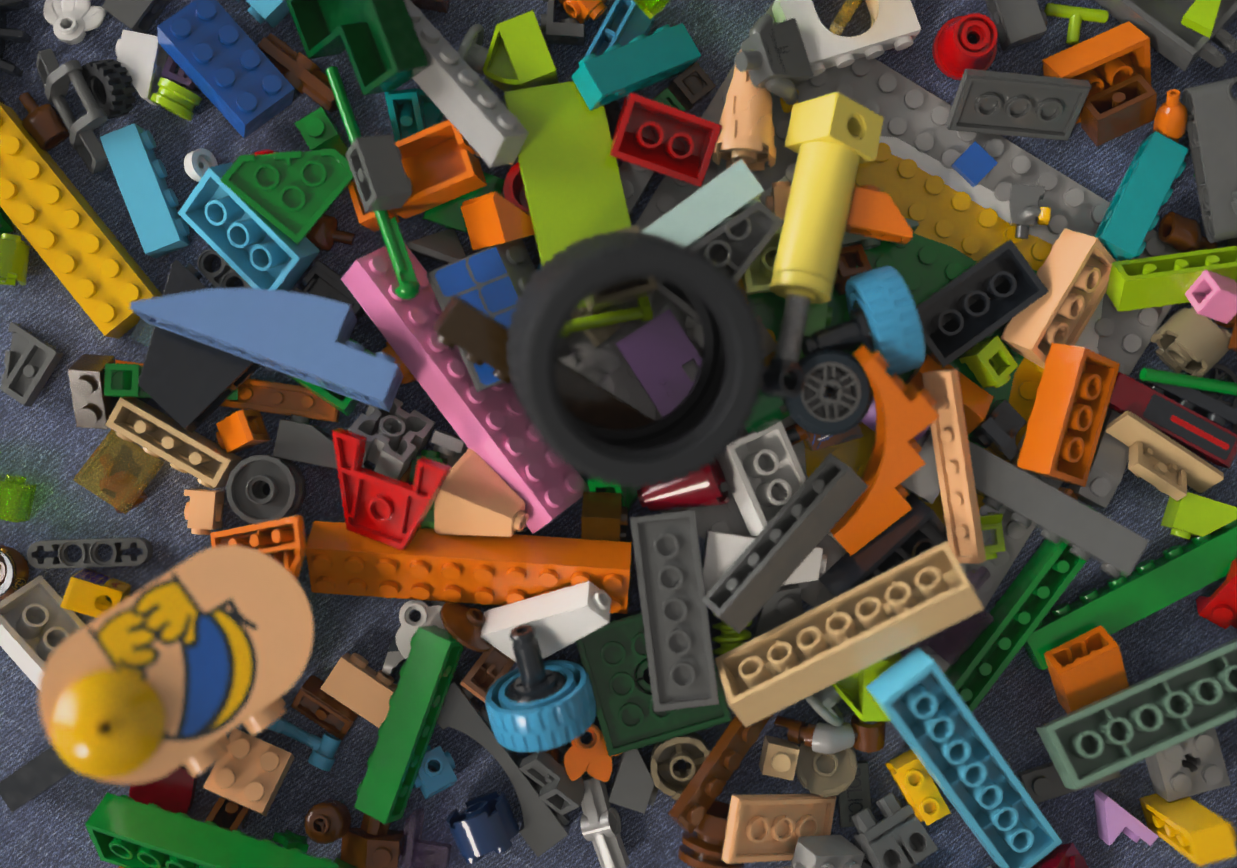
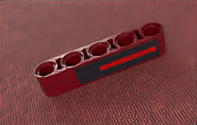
(1175, 420)

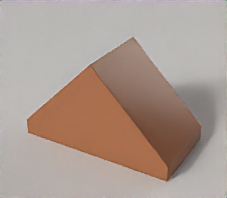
(486, 671)

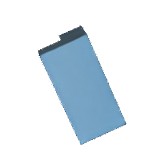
(620, 26)

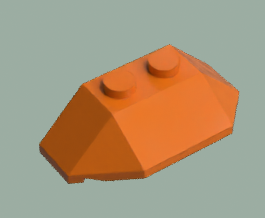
(279, 539)

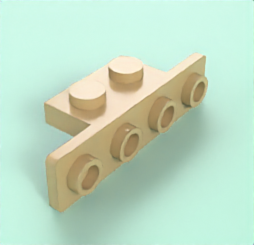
(1162, 459)

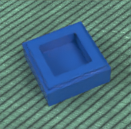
(974, 164)

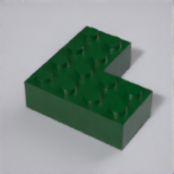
(373, 32)

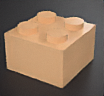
(249, 772)

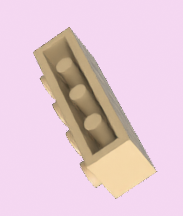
(168, 439)

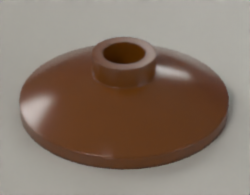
(464, 625)

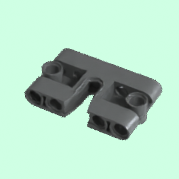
(1214, 154)

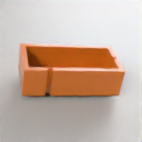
(439, 169)

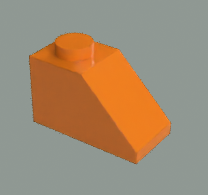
(876, 216)
(241, 431)

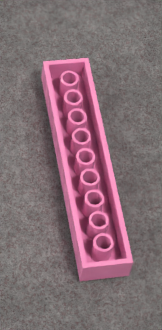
(486, 420)

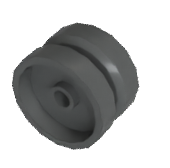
(247, 488)

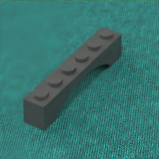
(541, 824)

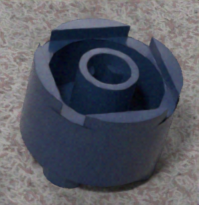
(483, 826)

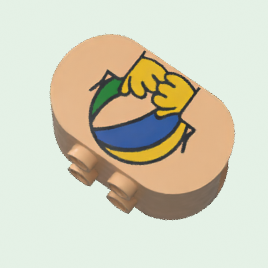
(212, 641)

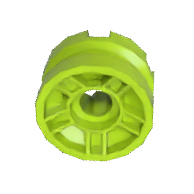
(175, 99)

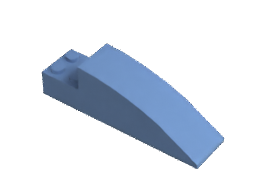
(282, 332)

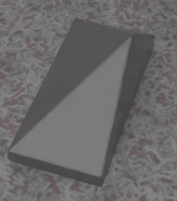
(439, 246)

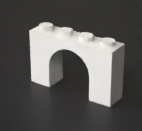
(891, 27)

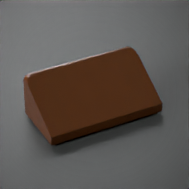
(323, 708)

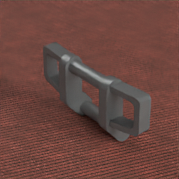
(56, 84)

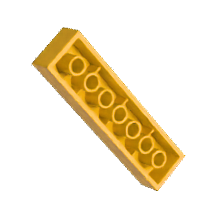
(68, 231)

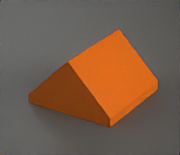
(494, 221)

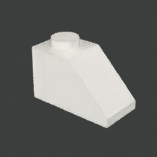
(143, 60)

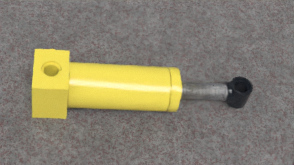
(831, 142)

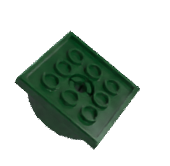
(623, 697)

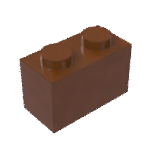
(1118, 109)

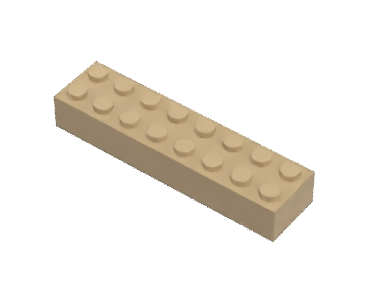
(847, 634)

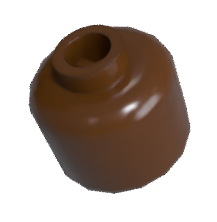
(327, 821)

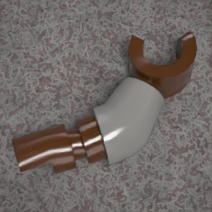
(832, 739)

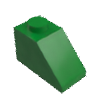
(321, 132)

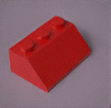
(664, 139)

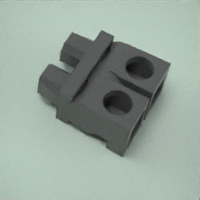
(895, 839)

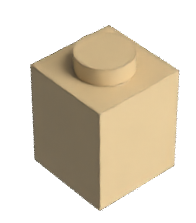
(778, 758)

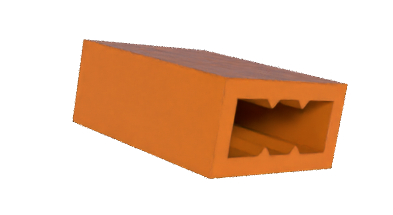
(1086, 669)

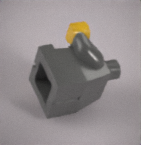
(1025, 208)

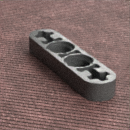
(90, 554)

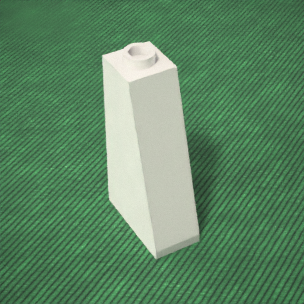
(725, 548)
(556, 616)

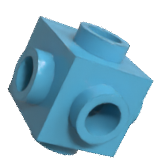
(443, 777)

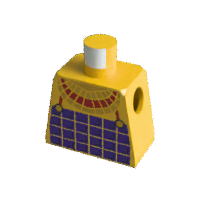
(88, 593)

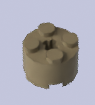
(1190, 342)
(664, 754)

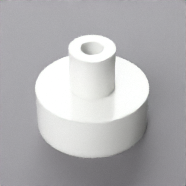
(198, 162)

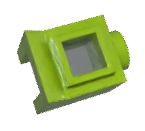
(992, 534)

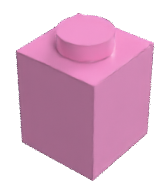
(1214, 296)

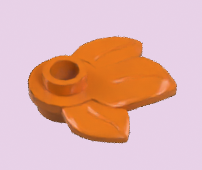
(589, 757)

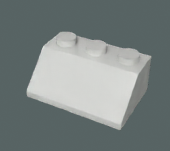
(762, 475)
(35, 626)

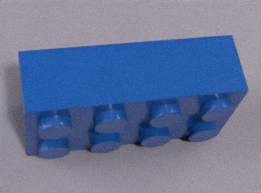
(225, 65)

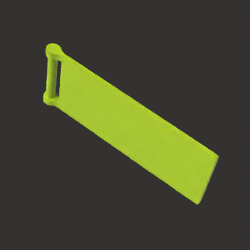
(570, 180)

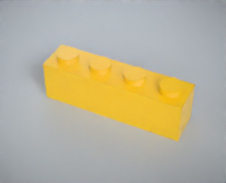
(1190, 828)

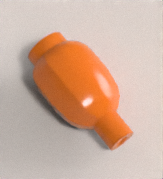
(1171, 117)

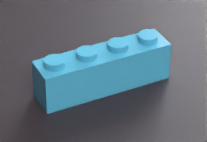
(145, 190)

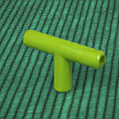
(1075, 16)

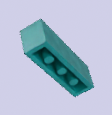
(635, 65)
(1140, 196)

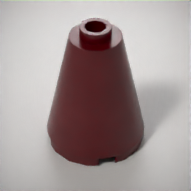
(693, 491)

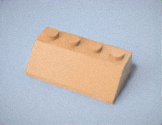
(1076, 282)

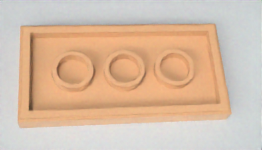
(770, 824)

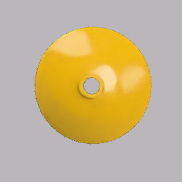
(112, 697)

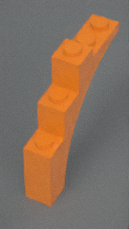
(894, 457)

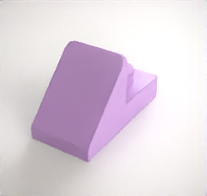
(1114, 819)

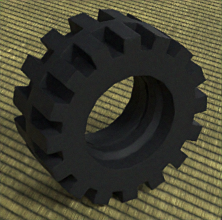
(110, 86)

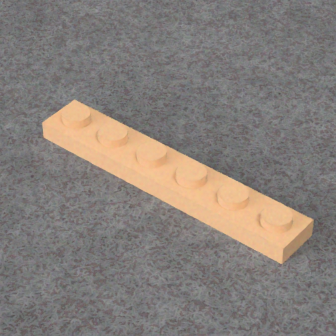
(955, 467)

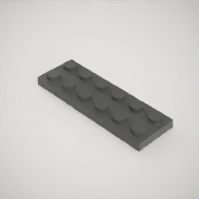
(673, 610)

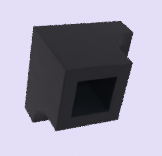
(1000, 429)

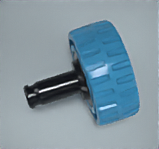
(880, 319)
(540, 700)

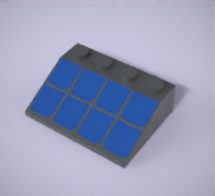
(493, 284)

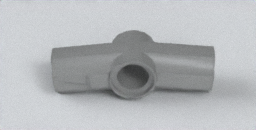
(602, 825)

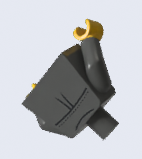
(775, 59)

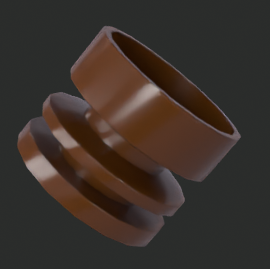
(706, 843)

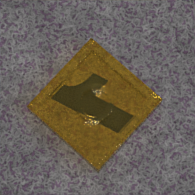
(118, 472)

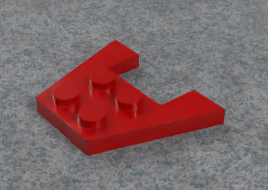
(380, 504)

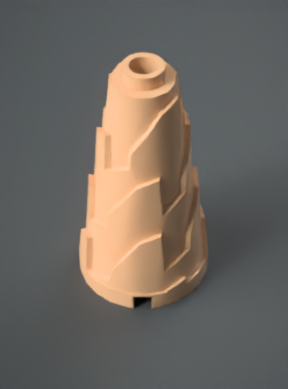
(746, 125)

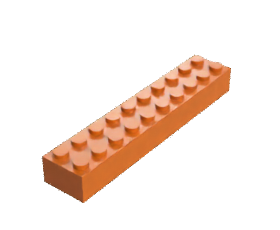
(464, 566)

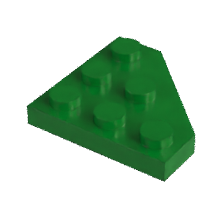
(290, 186)

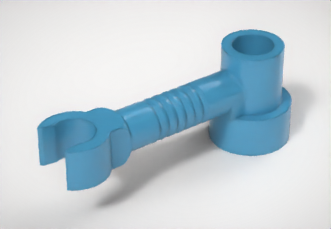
(323, 748)

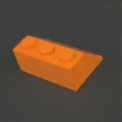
(1104, 59)

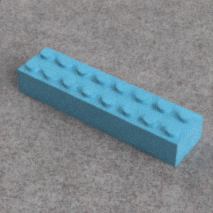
(963, 761)

